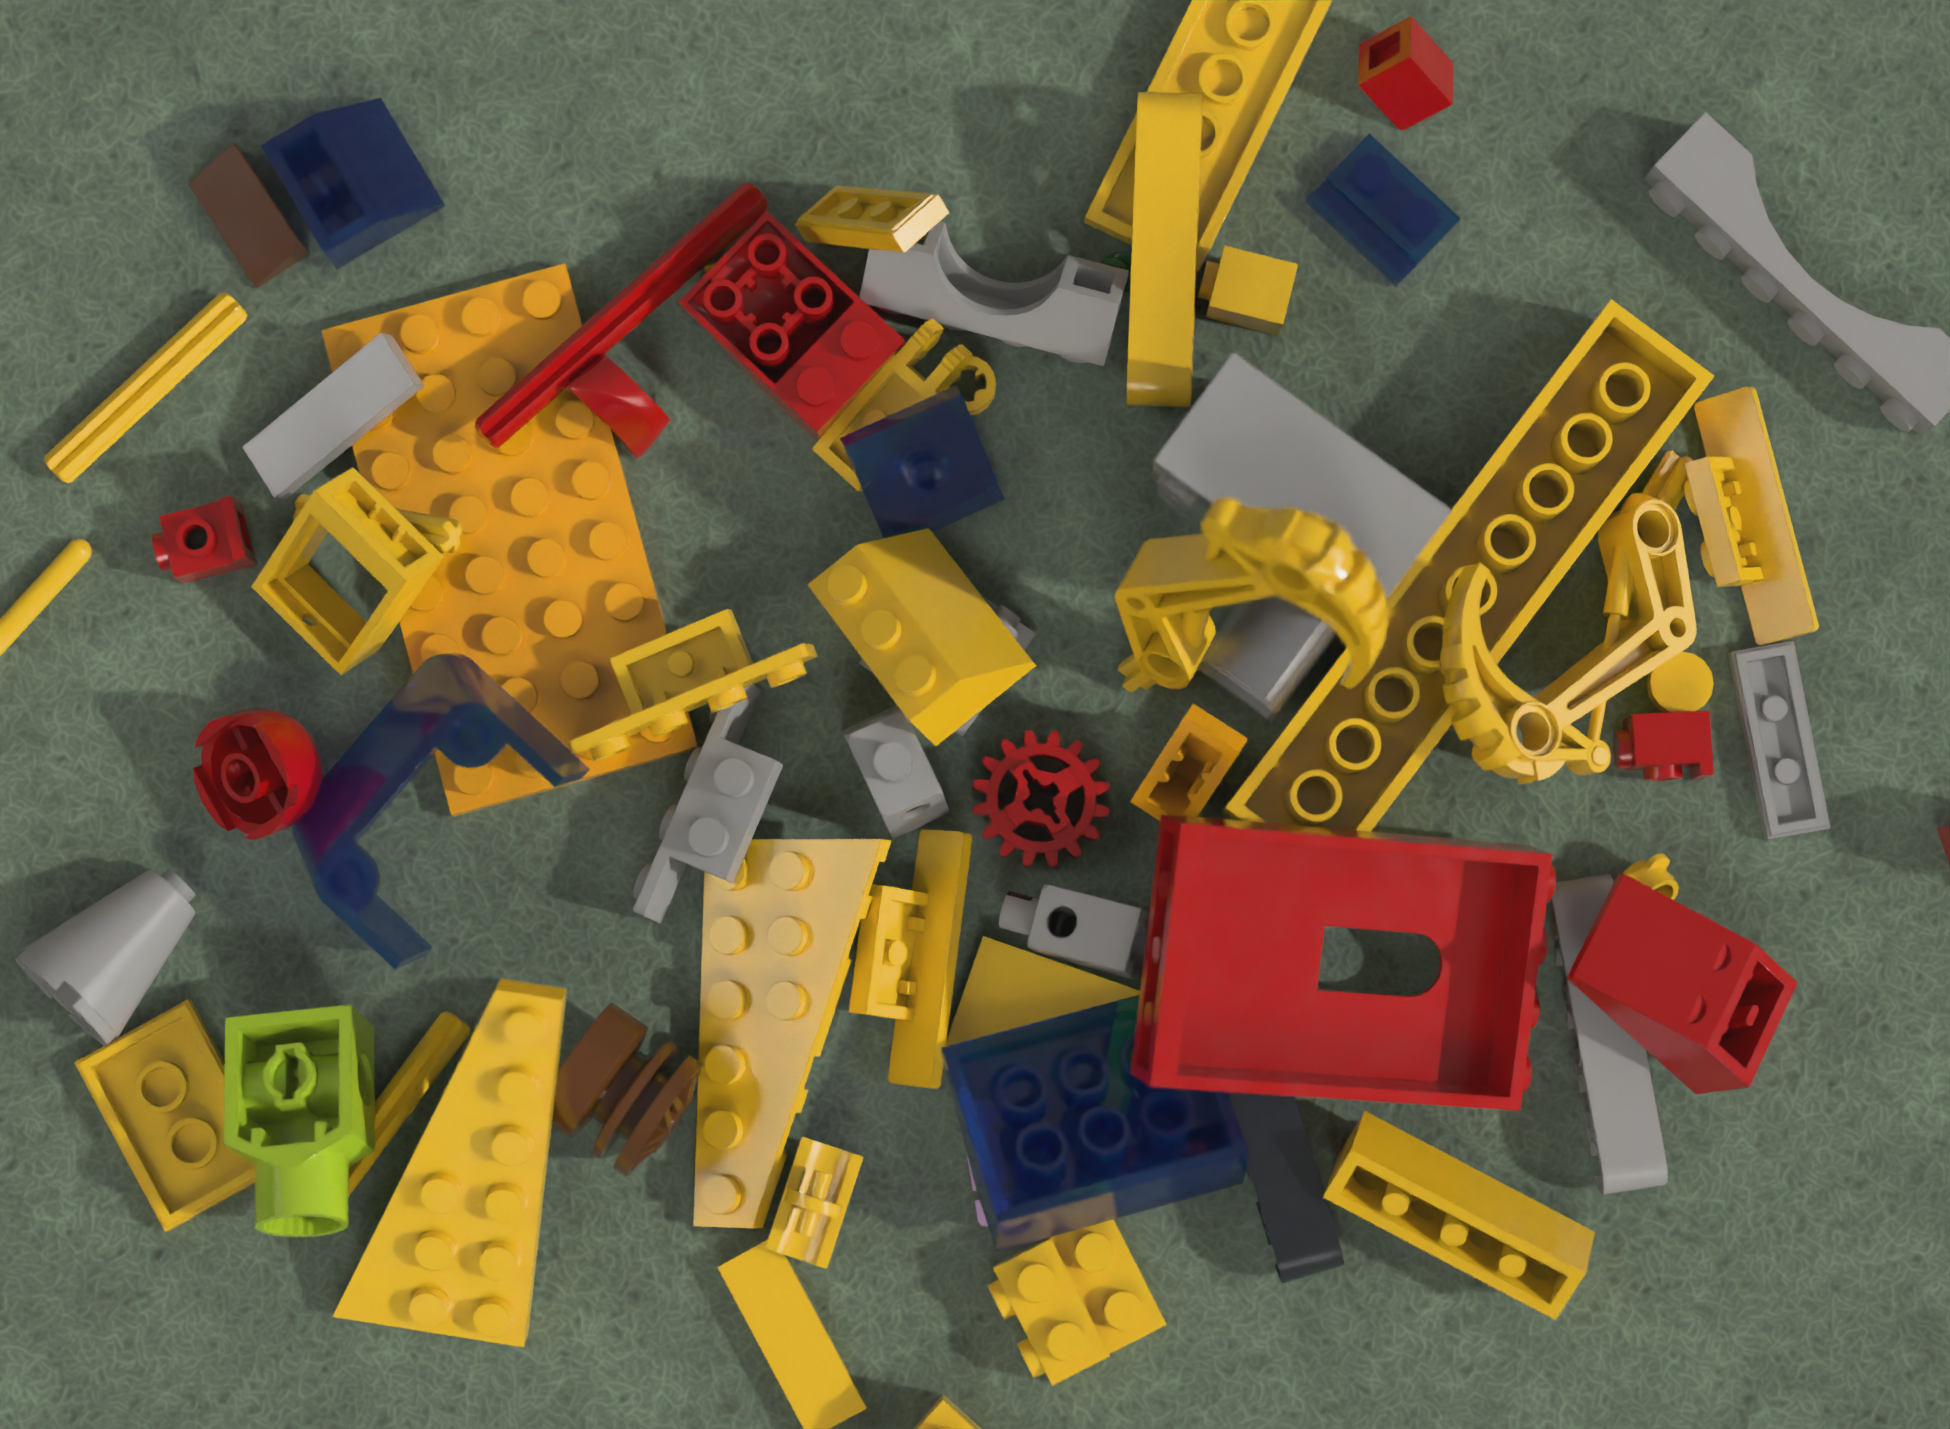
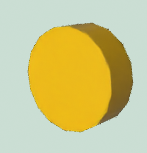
(1680, 684)

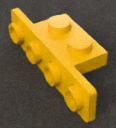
(1747, 517)
(685, 672)
(911, 956)

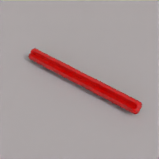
(621, 315)

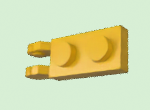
(890, 391)

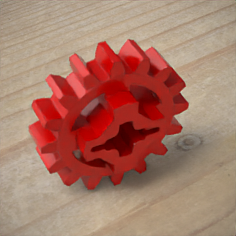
(1064, 782)

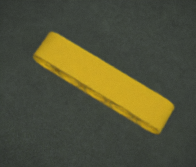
(1164, 249)

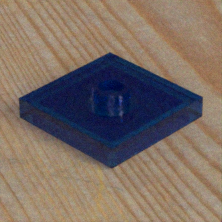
(923, 466)

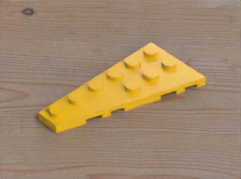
(766, 1003)
(468, 1209)

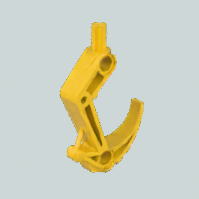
(1239, 559)
(1646, 626)

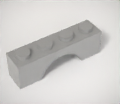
(1060, 313)

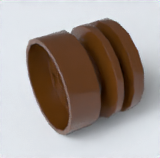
(621, 1089)

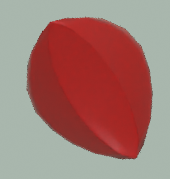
(620, 404)

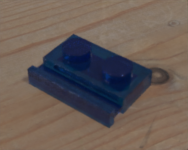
(1382, 210)

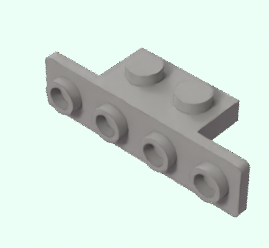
(715, 813)

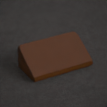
(247, 216)

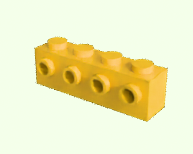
(1460, 1215)

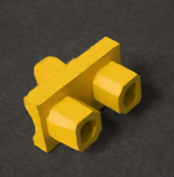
(814, 1202)

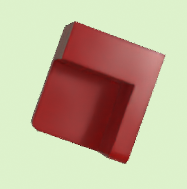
(1405, 74)

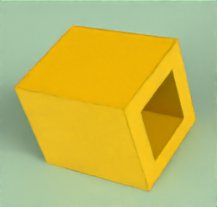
(1248, 290)

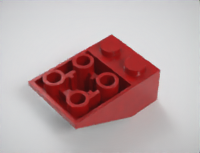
(792, 325)
(1682, 986)

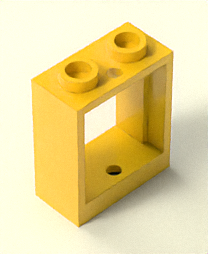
(375, 537)

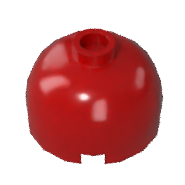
(257, 771)

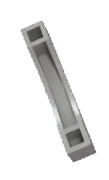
(1716, 190)

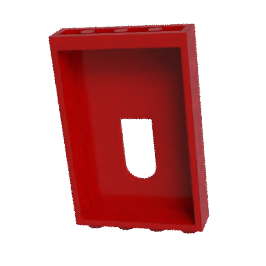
(1240, 951)

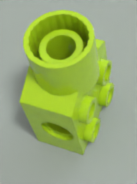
(300, 1112)

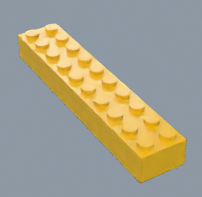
(1522, 520)

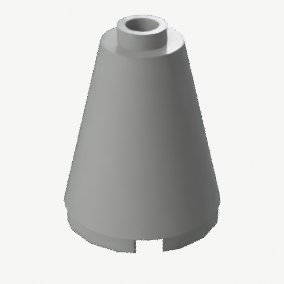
(111, 952)

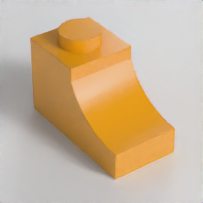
(1189, 766)

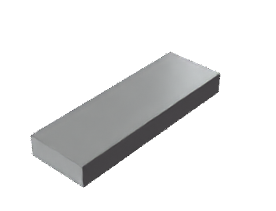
(333, 416)
(1779, 740)

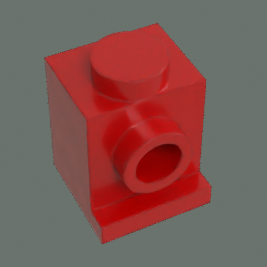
(226, 547)
(1665, 744)

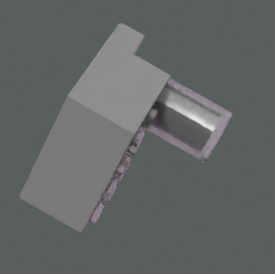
(1276, 452)

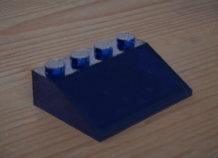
(1075, 1138)

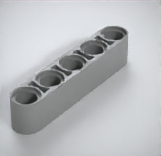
(1608, 1061)

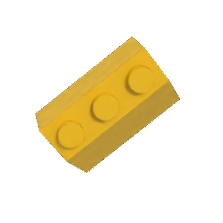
(922, 629)

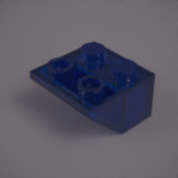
(352, 178)

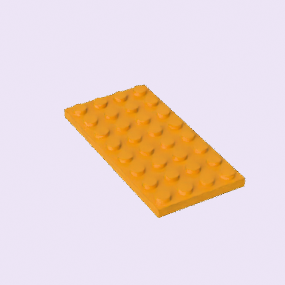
(549, 535)

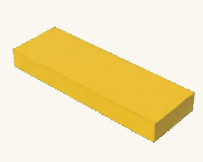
(871, 218)
(792, 1338)

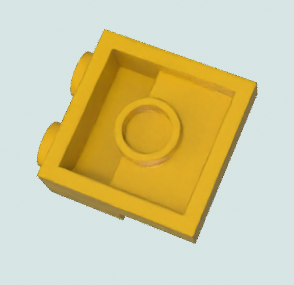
(1075, 1300)

